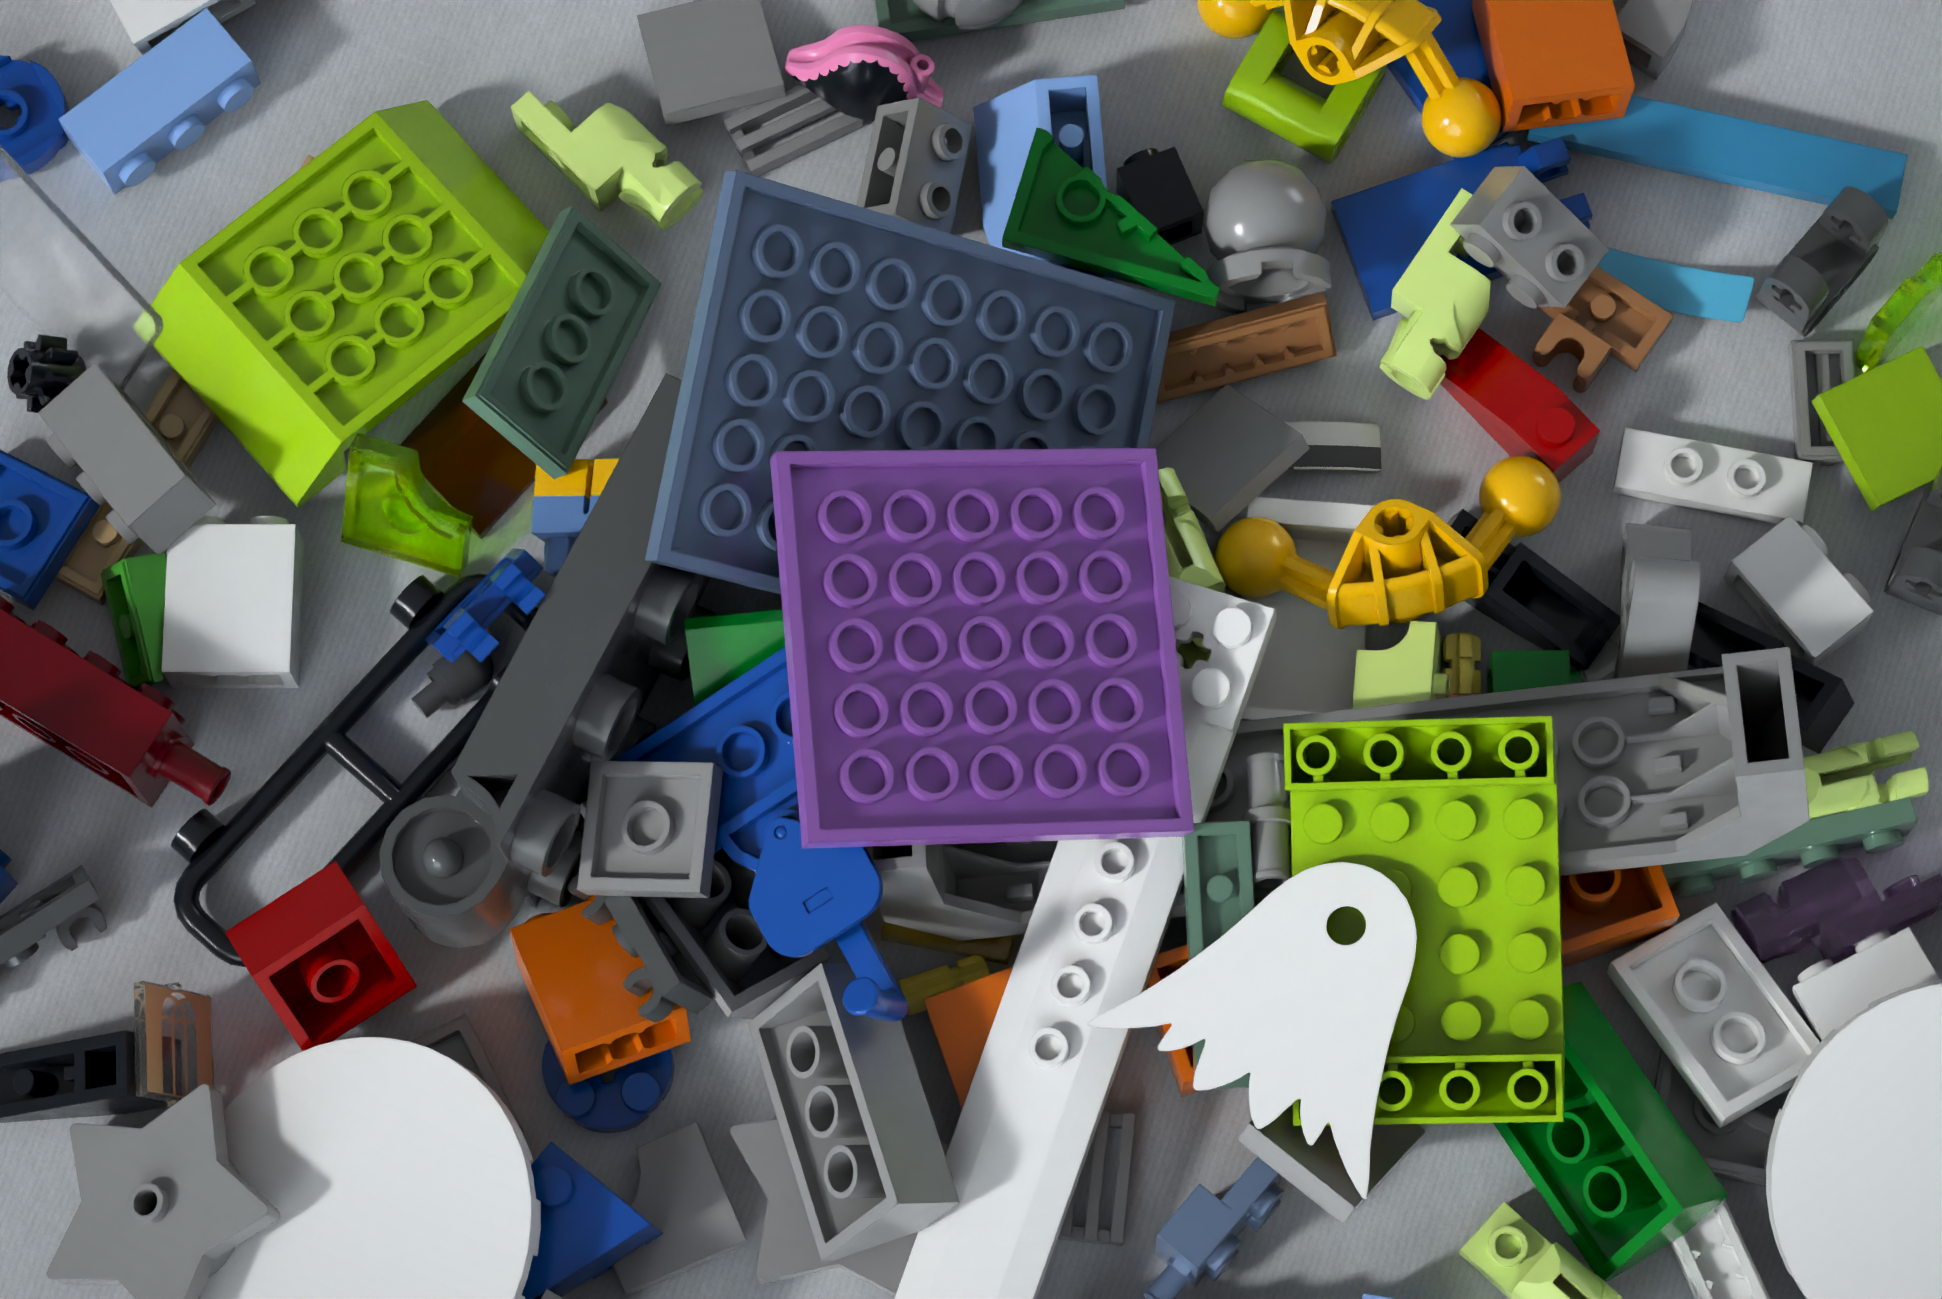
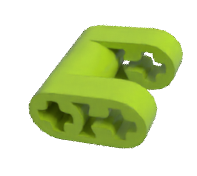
(1289, 108)

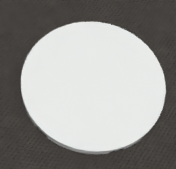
(1862, 1156)
(385, 1178)

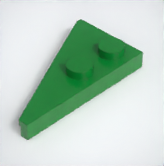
(1075, 221)

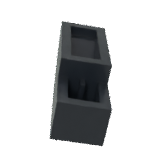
(1541, 602)
(1820, 695)

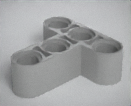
(1656, 600)

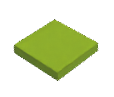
(1888, 426)

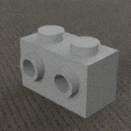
(915, 163)
(1528, 238)

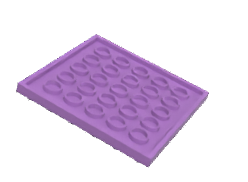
(979, 646)

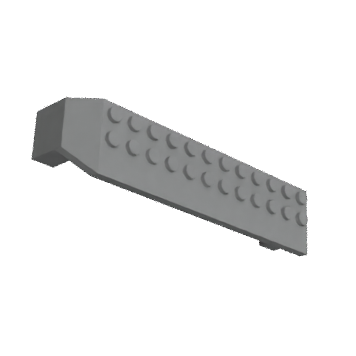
(1643, 780)

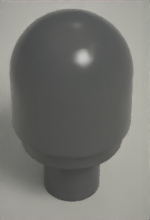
(453, 682)

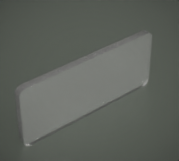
(67, 282)

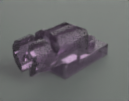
(1834, 909)

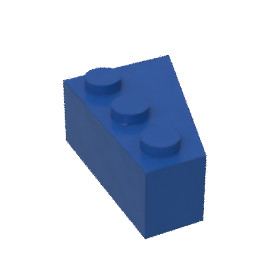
(581, 1226)

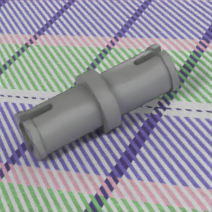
(1268, 820)

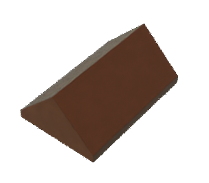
(469, 459)

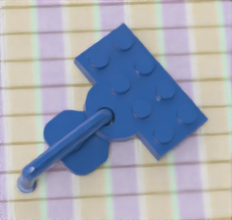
(796, 893)

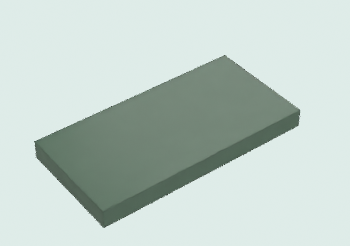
(562, 342)

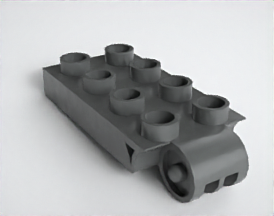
(561, 703)

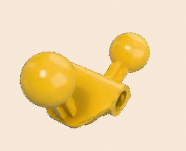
(1355, 37)
(1399, 555)

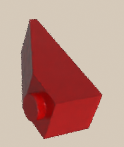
(1519, 406)

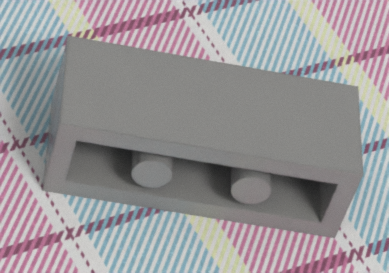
(124, 461)

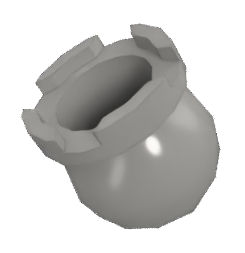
(1265, 233)

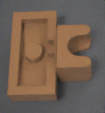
(1599, 323)

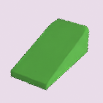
(136, 609)

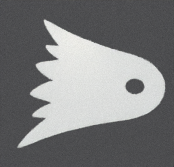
(1295, 1005)

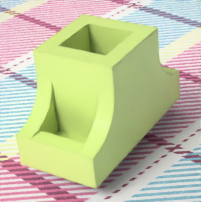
(1402, 672)

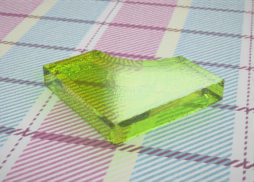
(1900, 314)
(397, 512)

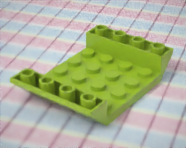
(347, 292)
(1472, 842)

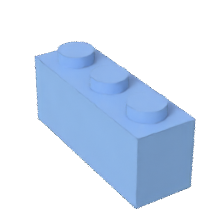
(161, 102)

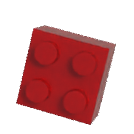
(320, 958)

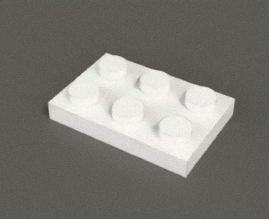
(1715, 1013)

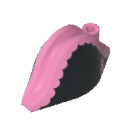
(863, 70)

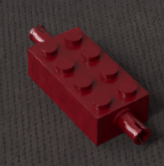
(97, 716)

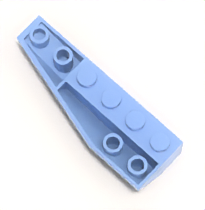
(1005, 133)

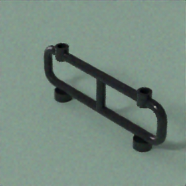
(210, 843)

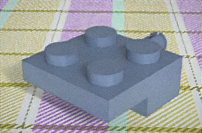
(1205, 1230)

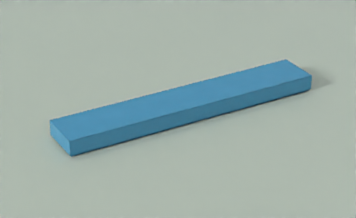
(1737, 152)

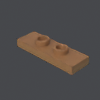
(1246, 346)

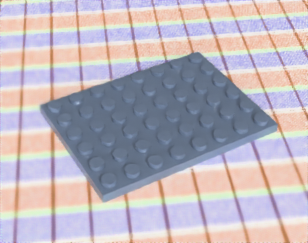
(880, 336)

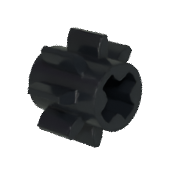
(43, 370)

